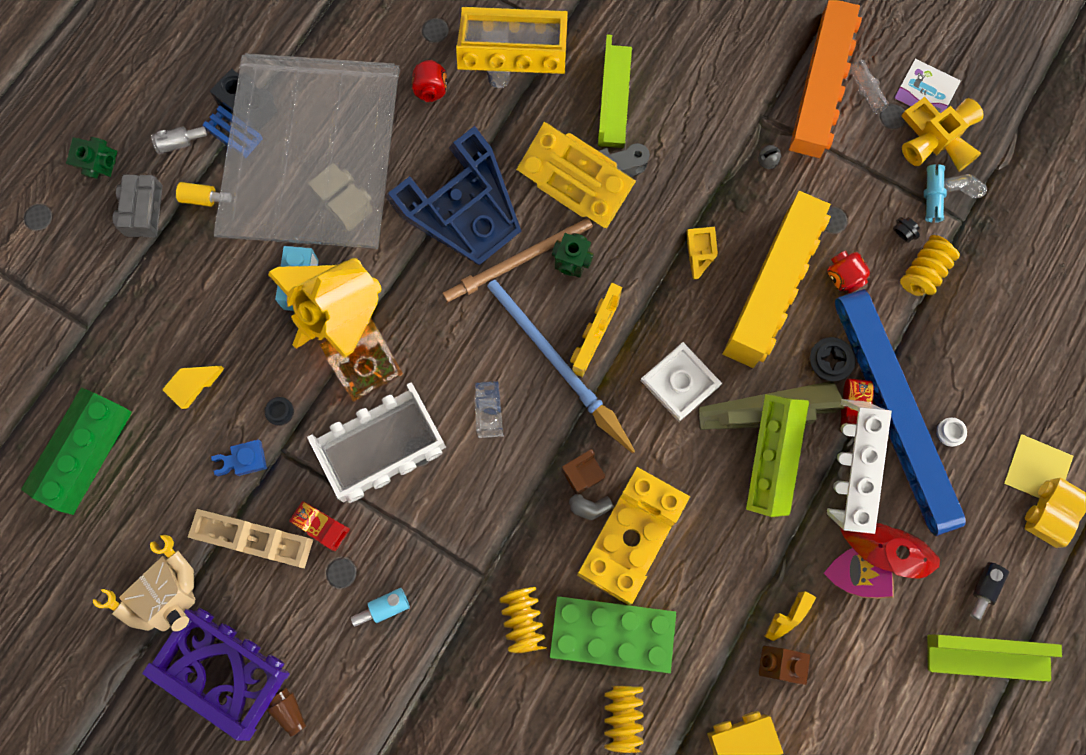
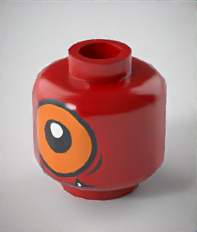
(430, 80)
(848, 271)

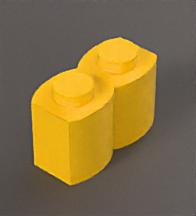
(1057, 512)

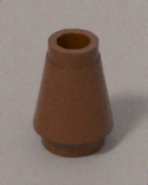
(286, 712)

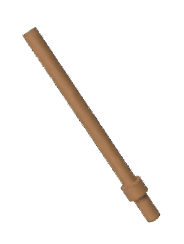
(471, 284)

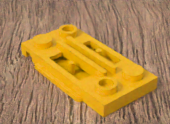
(576, 175)

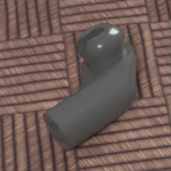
(588, 509)

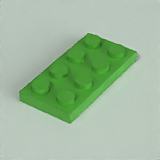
(613, 634)

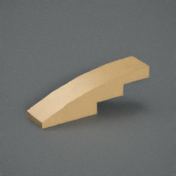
(250, 538)

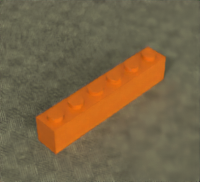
(824, 78)

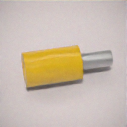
(196, 194)

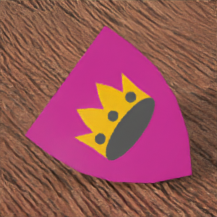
(859, 577)

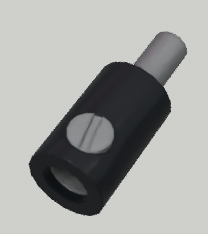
(988, 588)

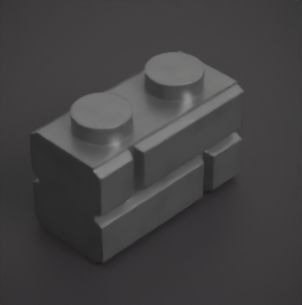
(138, 206)

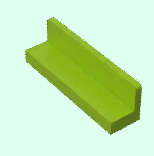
(614, 95)
(777, 455)
(991, 657)

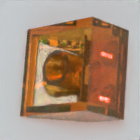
(367, 366)

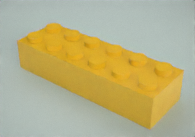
(778, 280)

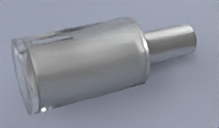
(175, 138)

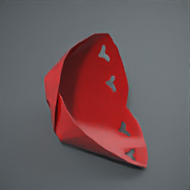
(886, 558)

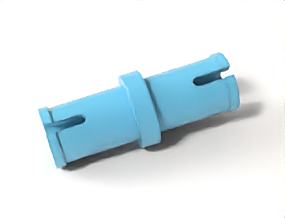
(935, 193)

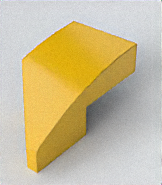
(701, 249)
(783, 624)

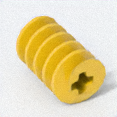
(930, 266)
(522, 620)
(624, 719)

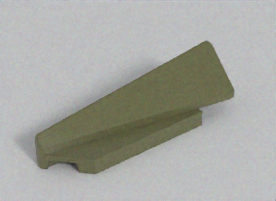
(747, 412)

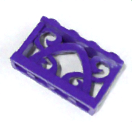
(176, 682)

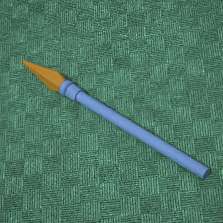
(603, 416)

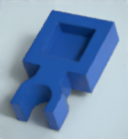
(244, 459)

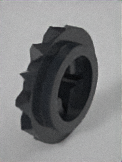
(841, 350)

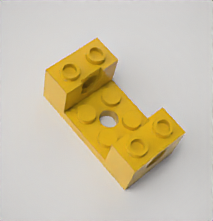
(651, 511)

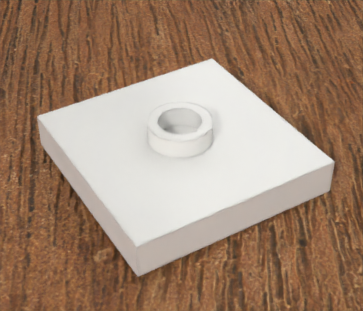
(681, 382)

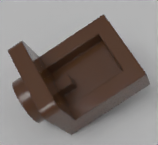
(784, 665)

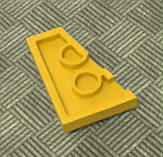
(595, 331)

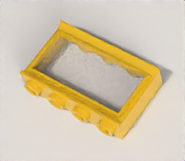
(512, 40)

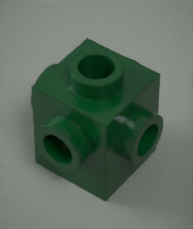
(97, 158)
(572, 254)

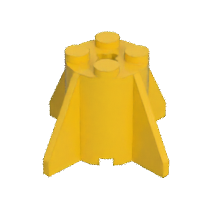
(329, 301)

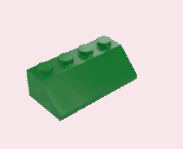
(76, 451)

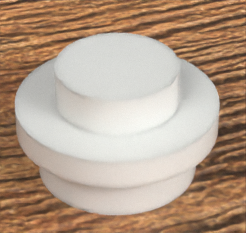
(951, 432)

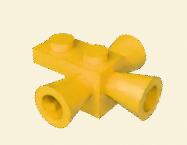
(941, 132)

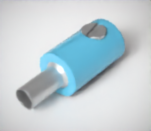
(383, 607)

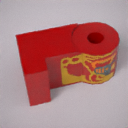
(859, 391)
(319, 526)

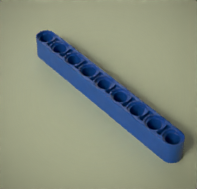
(907, 427)

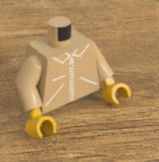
(158, 595)

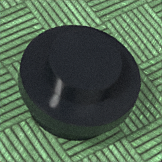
(907, 229)
(279, 411)

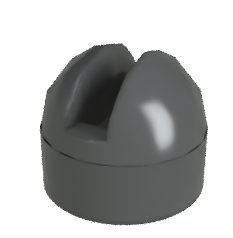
(772, 160)

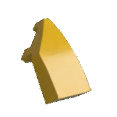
(189, 382)

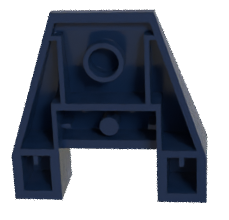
(470, 211)

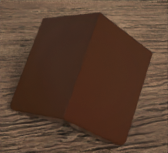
(583, 472)

